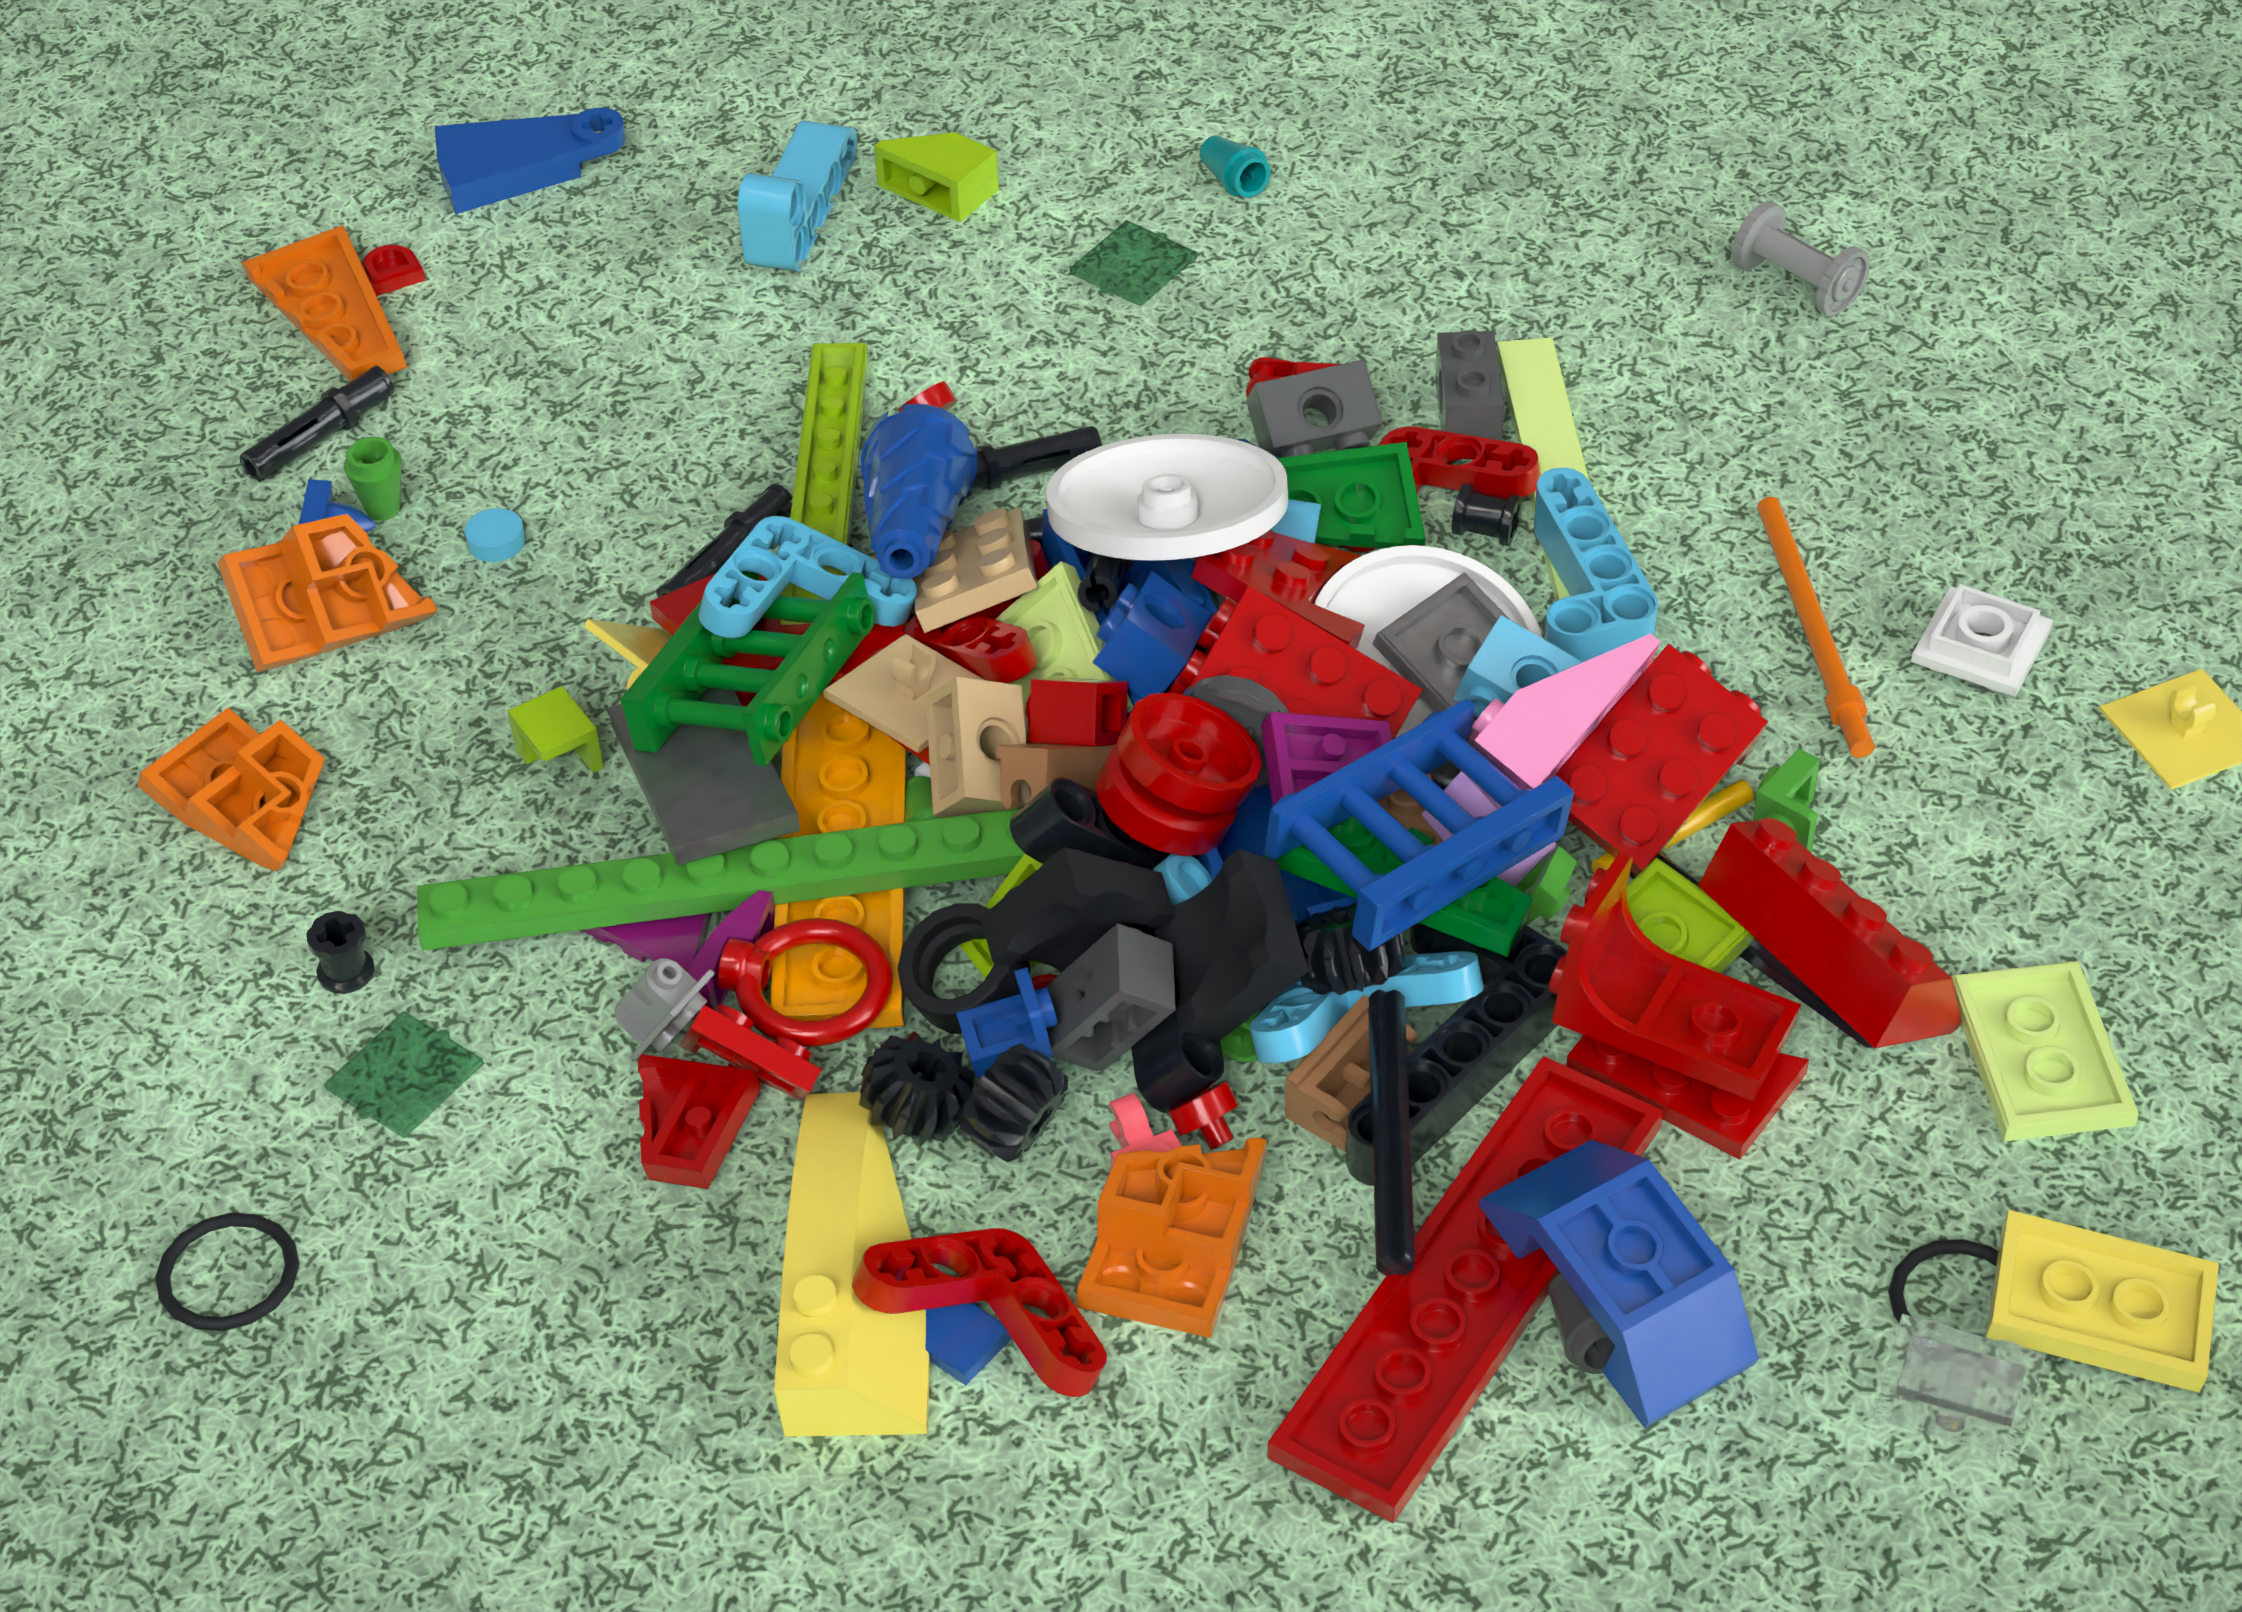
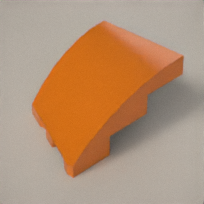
(317, 592)
(238, 785)
(1171, 1235)

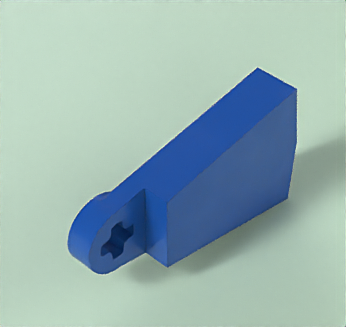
(518, 156)

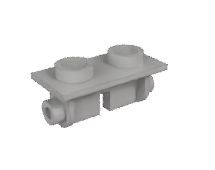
(660, 1004)

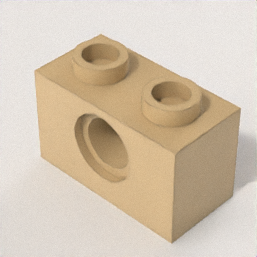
(961, 723)

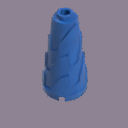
(914, 480)

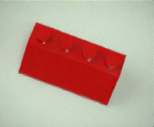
(1830, 935)

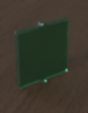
(1133, 263)
(403, 1074)

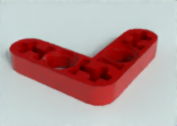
(1496, 467)
(985, 645)
(992, 1268)

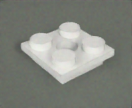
(1990, 661)

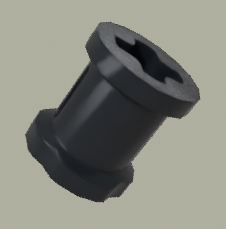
(1486, 514)
(338, 944)

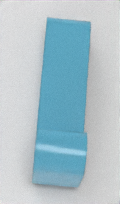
(785, 208)
(1606, 587)

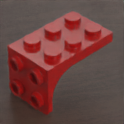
(1297, 663)
(1658, 756)
(1660, 1005)

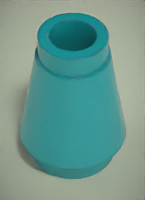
(1236, 166)

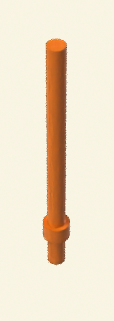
(1843, 699)

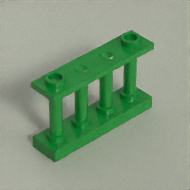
(692, 660)

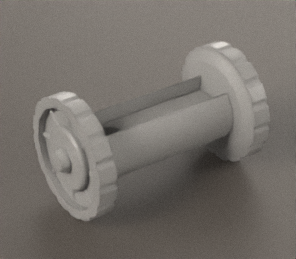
(1837, 278)

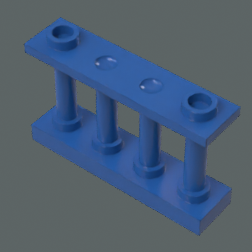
(1431, 873)

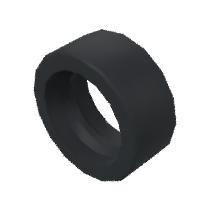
(926, 949)

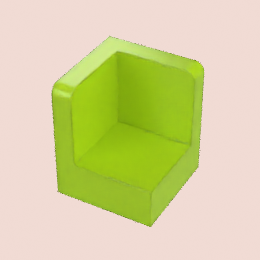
(553, 727)

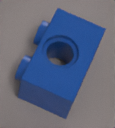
(1149, 635)

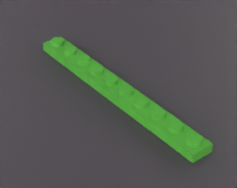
(660, 889)

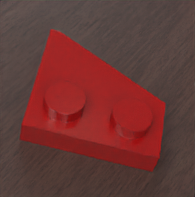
(728, 1035)
(691, 1117)

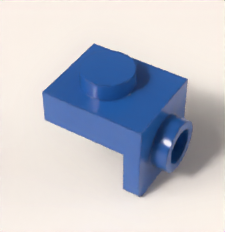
(1007, 1022)

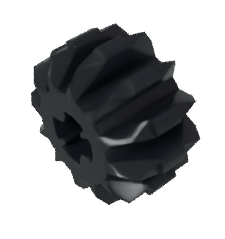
(1339, 960)
(915, 1088)
(1013, 1102)

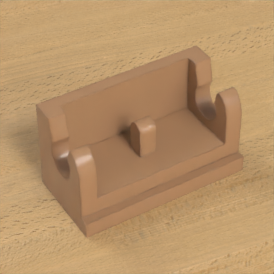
(1043, 763)
(1334, 1077)

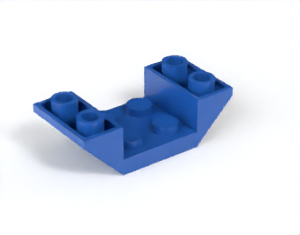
(1637, 1269)

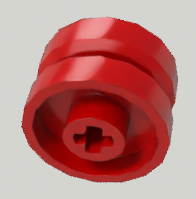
(1178, 774)

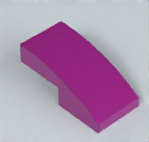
(746, 922)

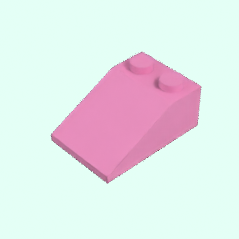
(1554, 716)

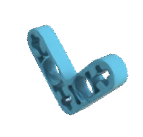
(799, 562)
(1301, 1019)

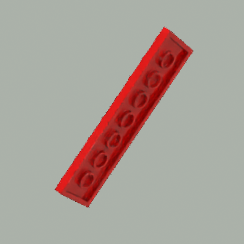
(1440, 1333)

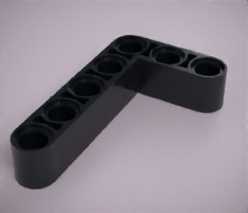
(1472, 1046)
(1167, 1062)

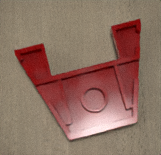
(1286, 572)

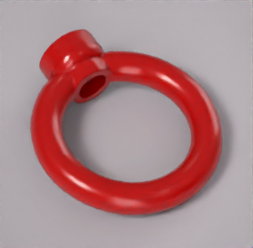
(748, 966)

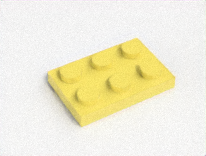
(2103, 1301)

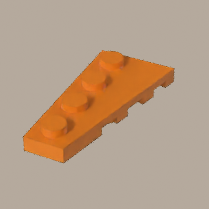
(330, 301)

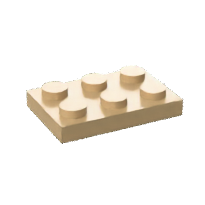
(976, 569)

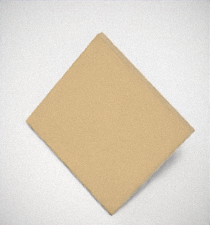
(893, 688)

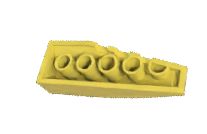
(836, 1358)

